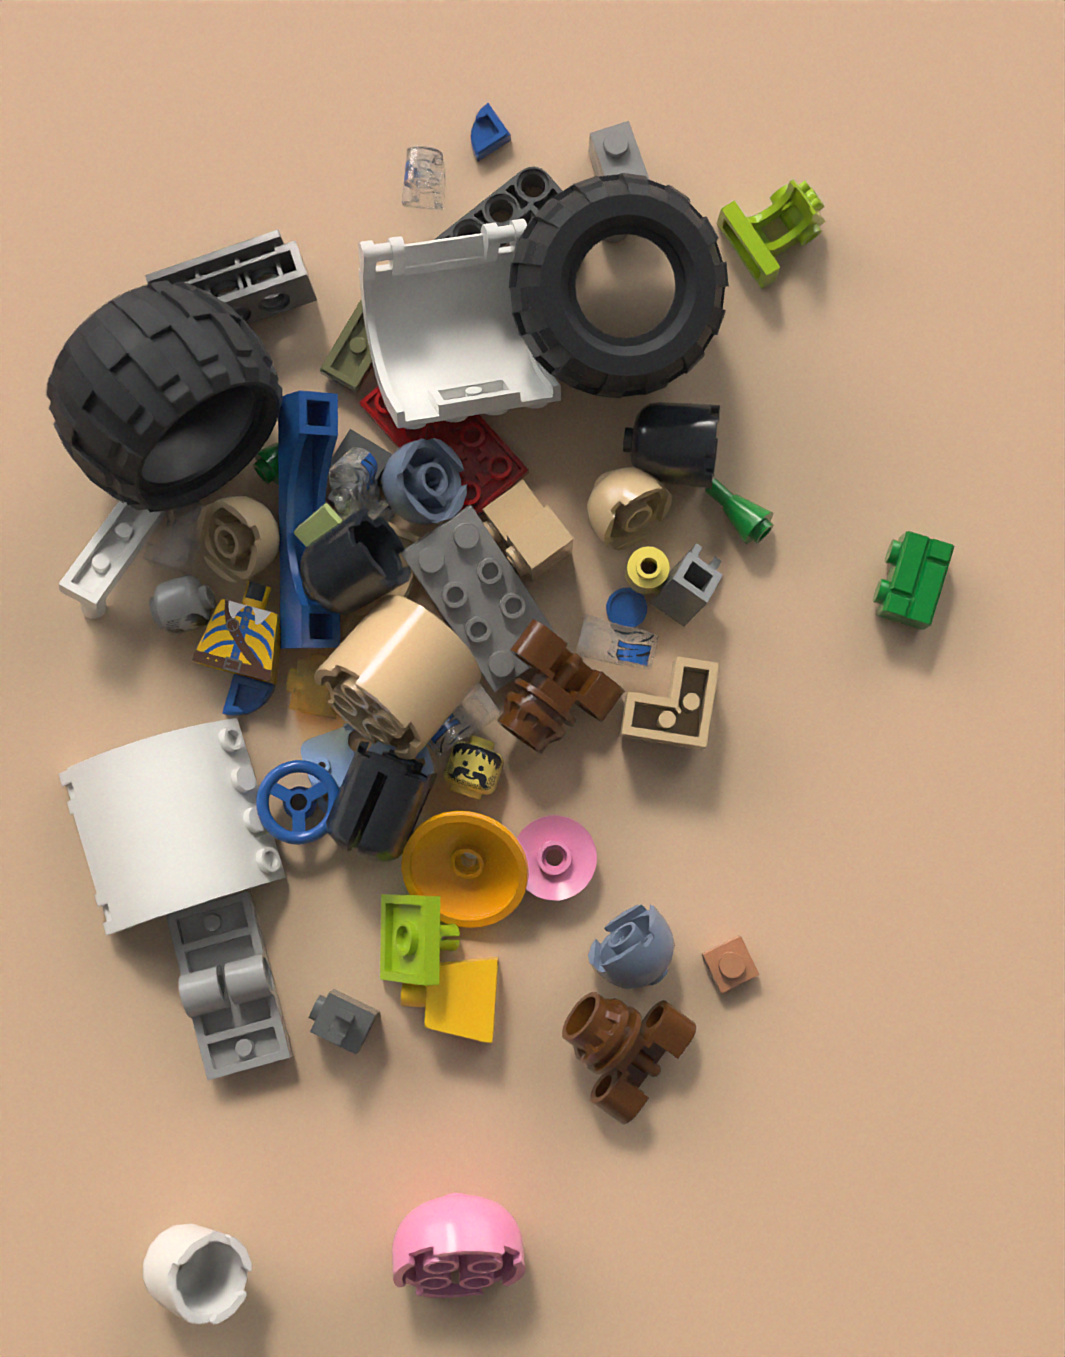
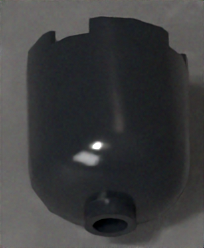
(675, 442)
(353, 564)

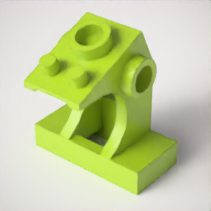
(799, 211)

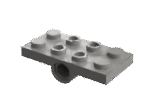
(475, 592)
(228, 985)

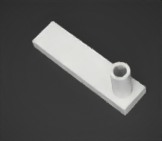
(108, 557)

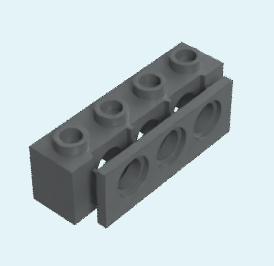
(240, 267)

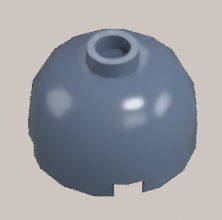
(424, 482)
(635, 950)

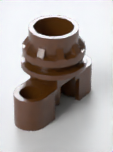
(560, 680)
(624, 1048)

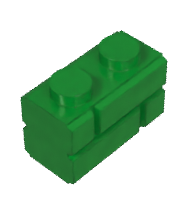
(913, 579)

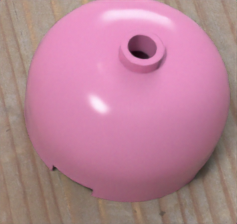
(457, 1234)

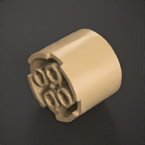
(399, 675)

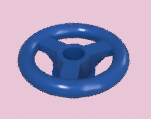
(270, 786)

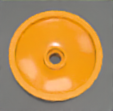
(469, 889)

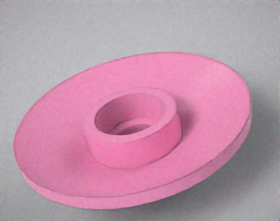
(577, 851)

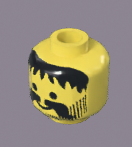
(473, 768)

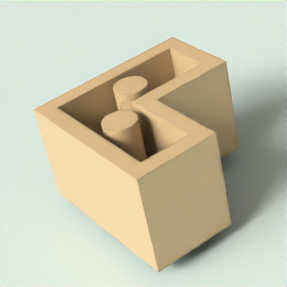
(528, 530)
(682, 716)

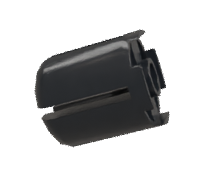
(378, 804)

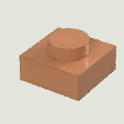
(730, 964)

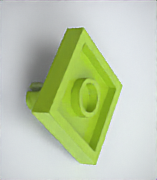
(413, 938)

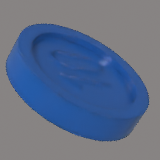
(626, 607)

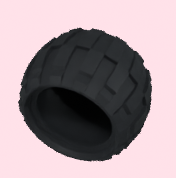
(546, 277)
(163, 396)

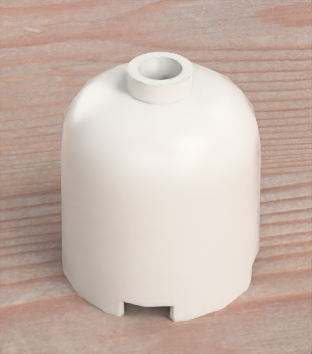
(197, 1273)

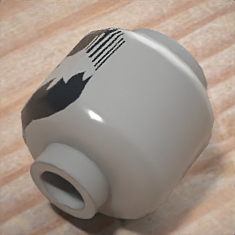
(182, 604)

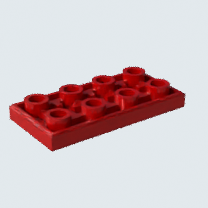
(486, 459)

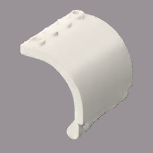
(447, 329)
(170, 823)

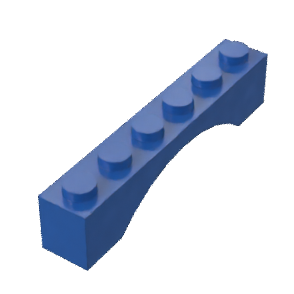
(304, 458)

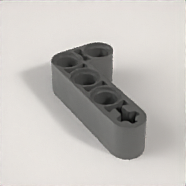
(507, 199)

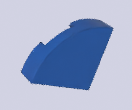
(487, 133)
(246, 695)

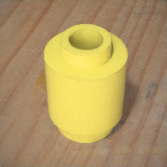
(643, 582)

